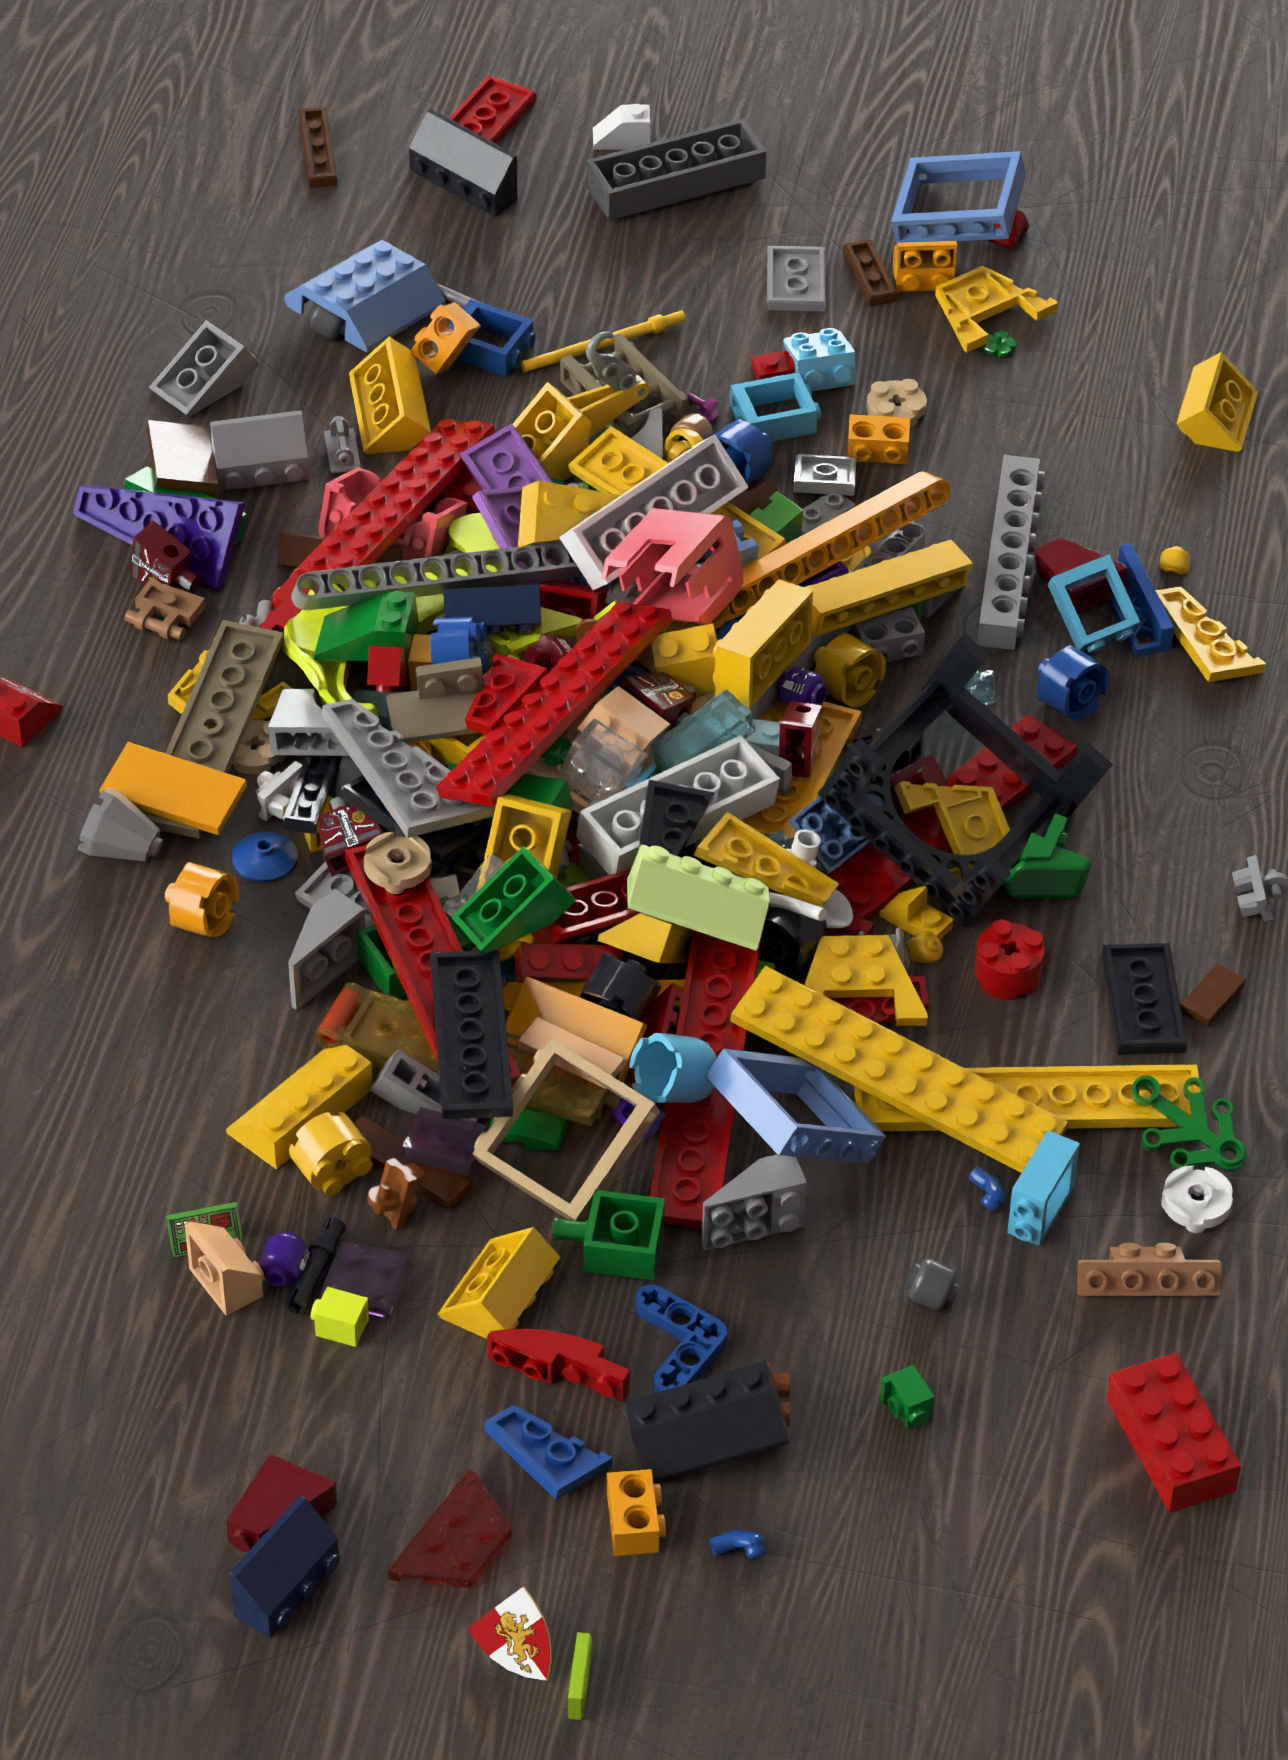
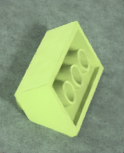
(698, 896)

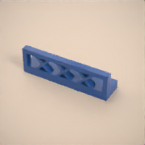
(1155, 620)

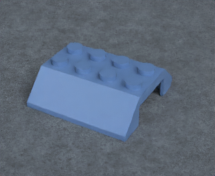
(374, 291)

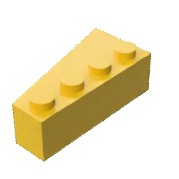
(554, 509)

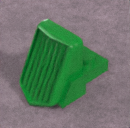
(1048, 868)

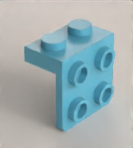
(823, 359)

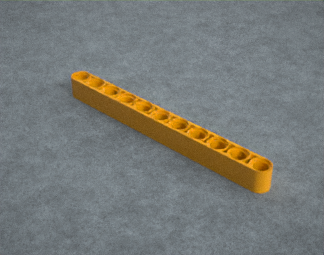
(834, 541)

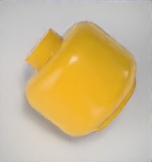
(1175, 560)
(925, 948)

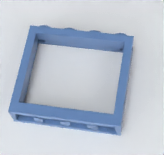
(966, 224)
(745, 1083)

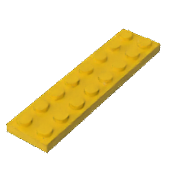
(619, 463)

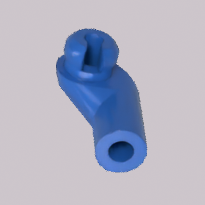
(991, 1185)
(737, 1539)

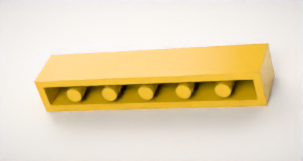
(888, 586)

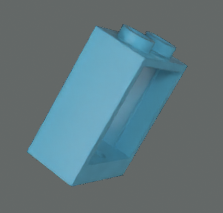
(771, 390)
(1061, 583)
(1043, 1188)

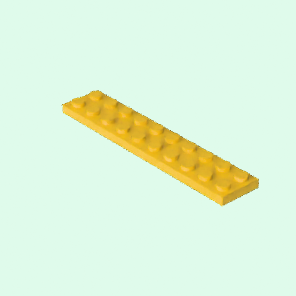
(894, 1069)
(1075, 1093)

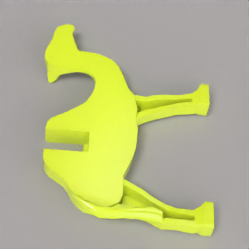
(331, 677)

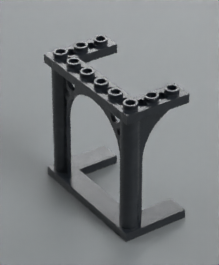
(888, 833)

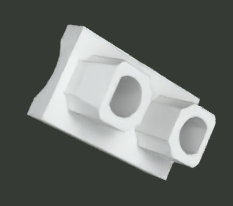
(276, 790)

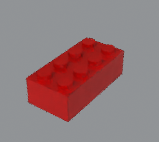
(1173, 1432)

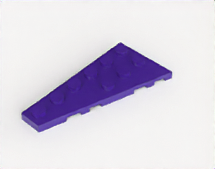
(201, 524)

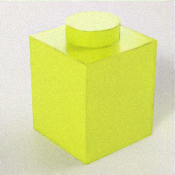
(340, 1316)

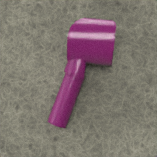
(706, 408)

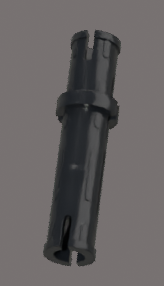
(321, 1254)

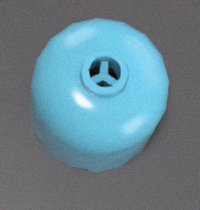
(672, 1068)

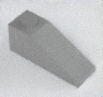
(408, 1084)

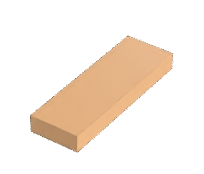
(540, 1034)

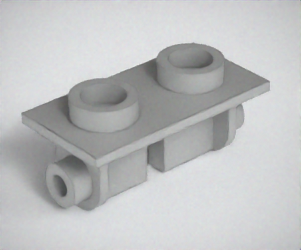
(341, 446)

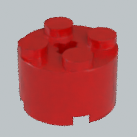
(1009, 960)

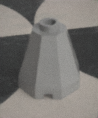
(119, 830)

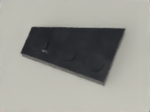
(672, 815)

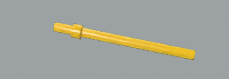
(654, 324)

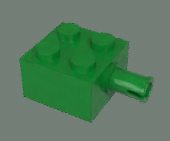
(619, 1235)

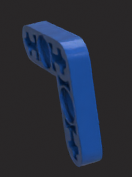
(692, 1337)

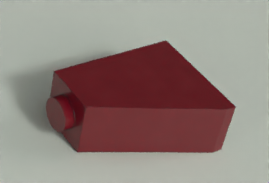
(1065, 555)
(271, 1494)

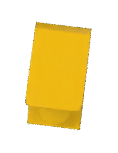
(913, 914)

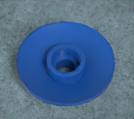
(264, 856)

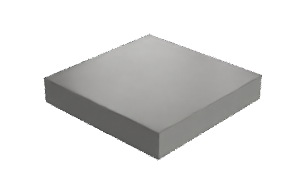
(824, 474)

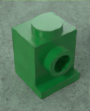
(908, 1397)

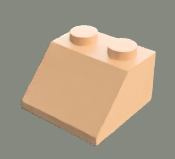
(628, 719)
(223, 1267)

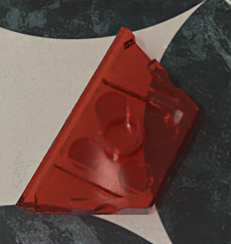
(456, 1539)

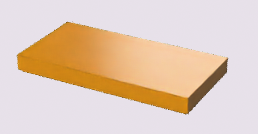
(175, 788)
(577, 1016)

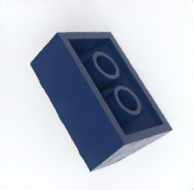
(497, 606)
(283, 1568)

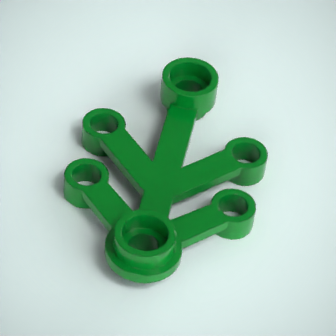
(1192, 1127)

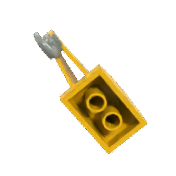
(561, 426)

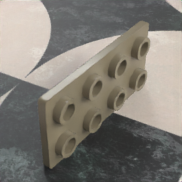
(439, 703)

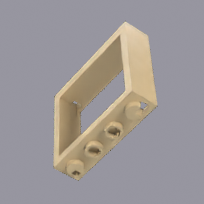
(610, 1162)

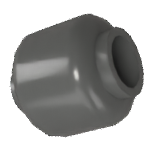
(326, 322)
(931, 1284)

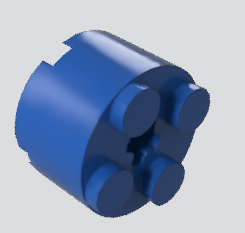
(747, 449)
(459, 640)
(1072, 683)

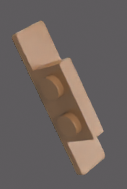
(1148, 1272)

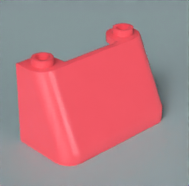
(421, 539)

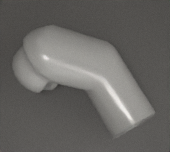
(263, 610)

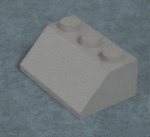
(260, 450)

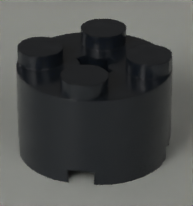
(790, 940)
(621, 987)

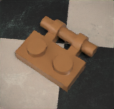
(168, 602)

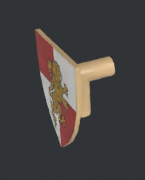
(516, 1636)

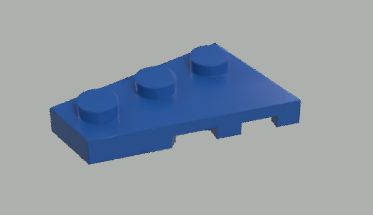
(547, 1456)

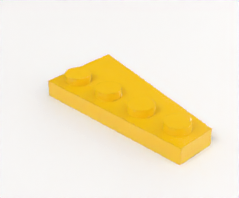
(1206, 639)
(753, 855)

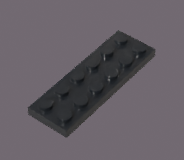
(471, 1035)

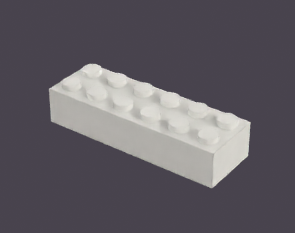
(692, 482)
(731, 770)

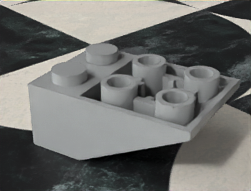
(756, 1203)

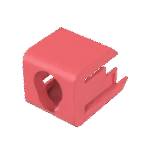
(672, 545)

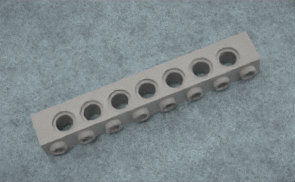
(1009, 553)

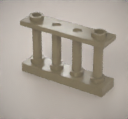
(579, 379)

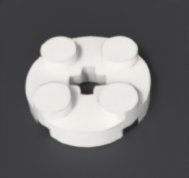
(1197, 1214)

